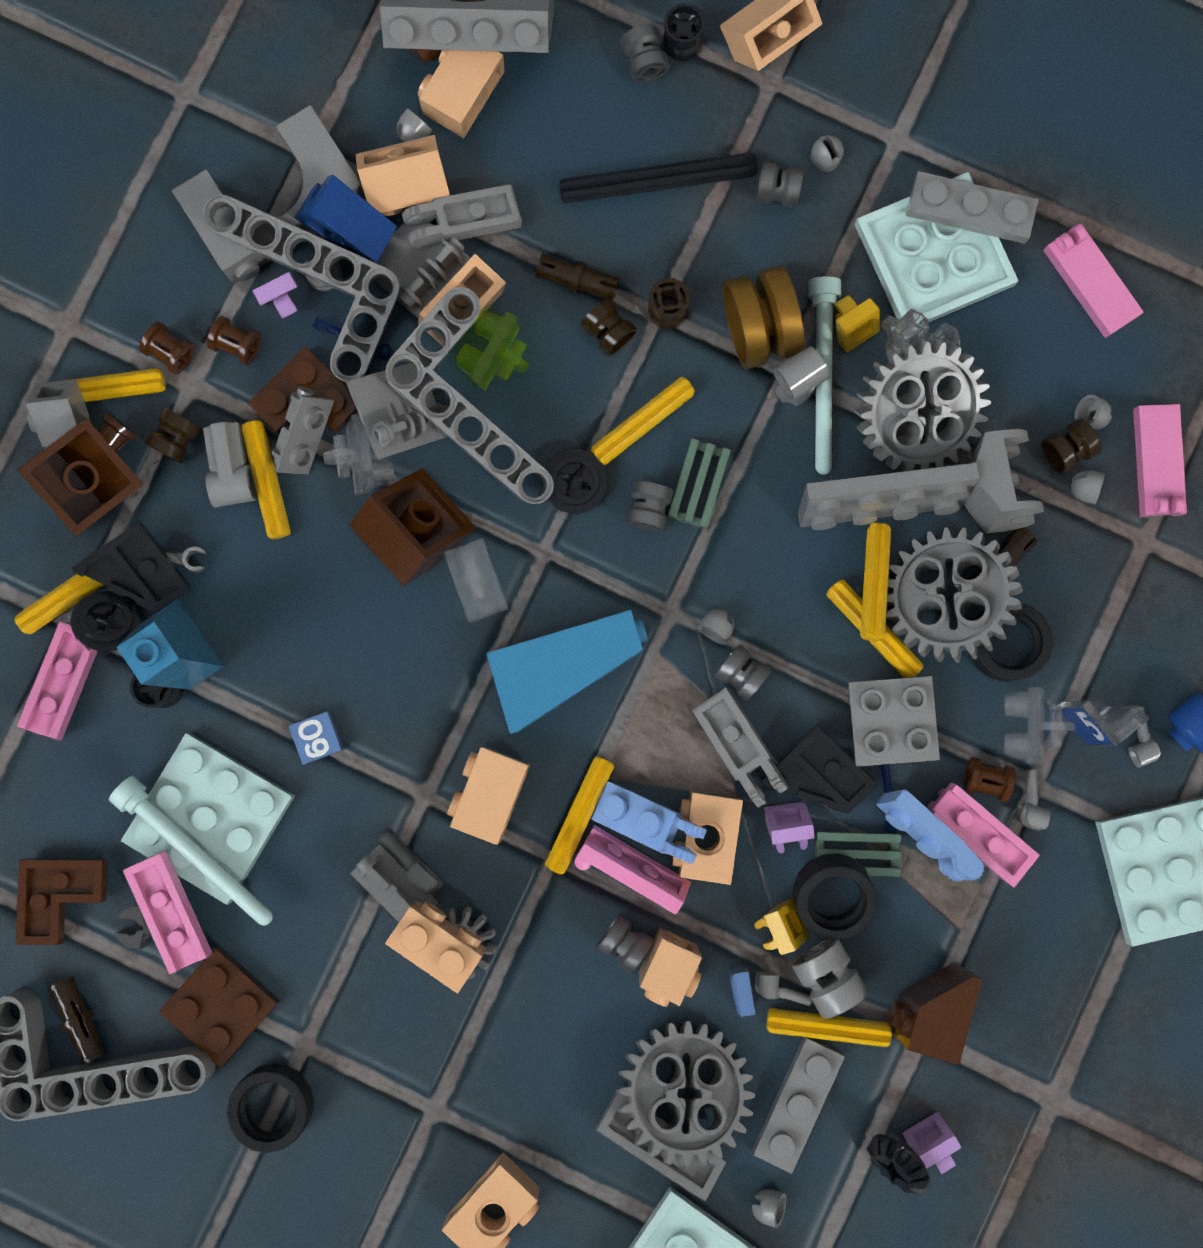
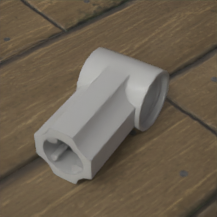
(800, 376)
(229, 475)

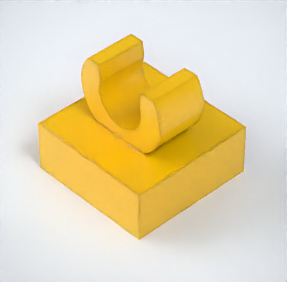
(856, 323)
(785, 928)

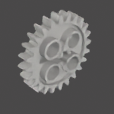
(958, 402)
(990, 589)
(723, 1094)

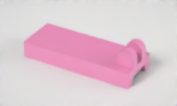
(1093, 280)
(1160, 460)
(57, 685)
(984, 834)
(633, 869)
(167, 912)

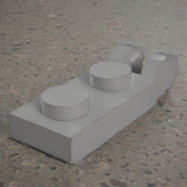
(464, 216)
(738, 743)

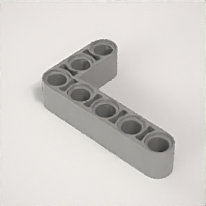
(319, 268)
(459, 408)
(86, 1079)

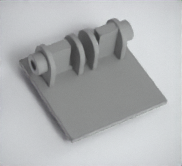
(421, 270)
(388, 417)
(893, 721)

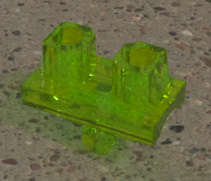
(500, 333)

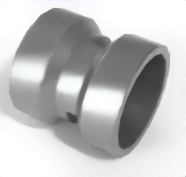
(645, 56)
(789, 185)
(649, 506)
(742, 672)
(627, 945)

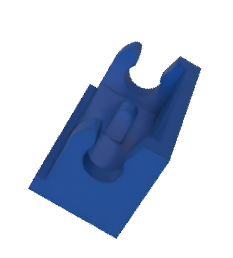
(345, 219)

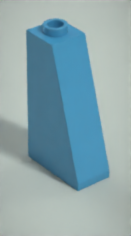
(169, 650)
(556, 667)

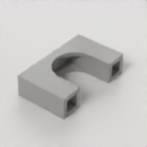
(468, 25)
(317, 158)

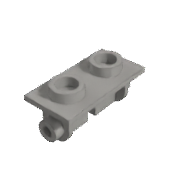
(300, 441)
(388, 883)

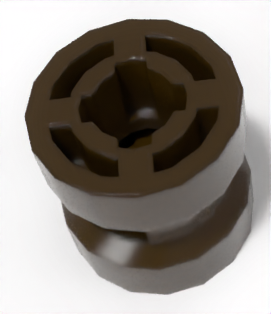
(665, 311)
(608, 327)
(175, 426)
(1071, 446)

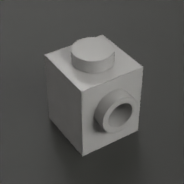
(55, 409)

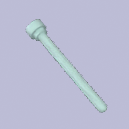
(824, 294)
(131, 797)

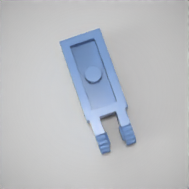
(645, 821)
(932, 835)

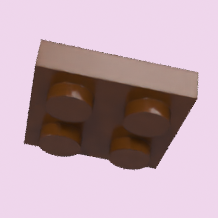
(219, 1006)

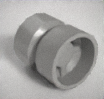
(838, 990)

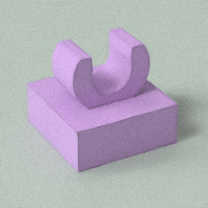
(277, 291)
(789, 824)
(933, 1142)

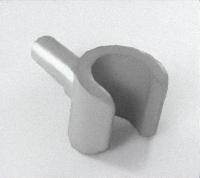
(183, 558)
(1147, 750)
(1031, 814)
(768, 986)

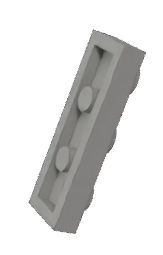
(972, 207)
(798, 1104)
(695, 1179)

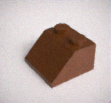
(80, 477)
(411, 525)
(937, 1013)

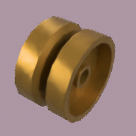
(763, 317)

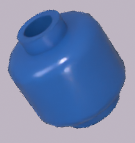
(1188, 722)

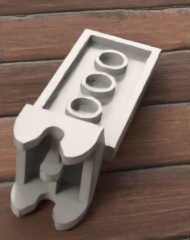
(981, 486)

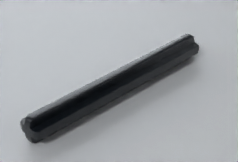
(658, 177)

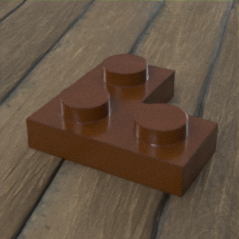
(308, 372)
(45, 889)

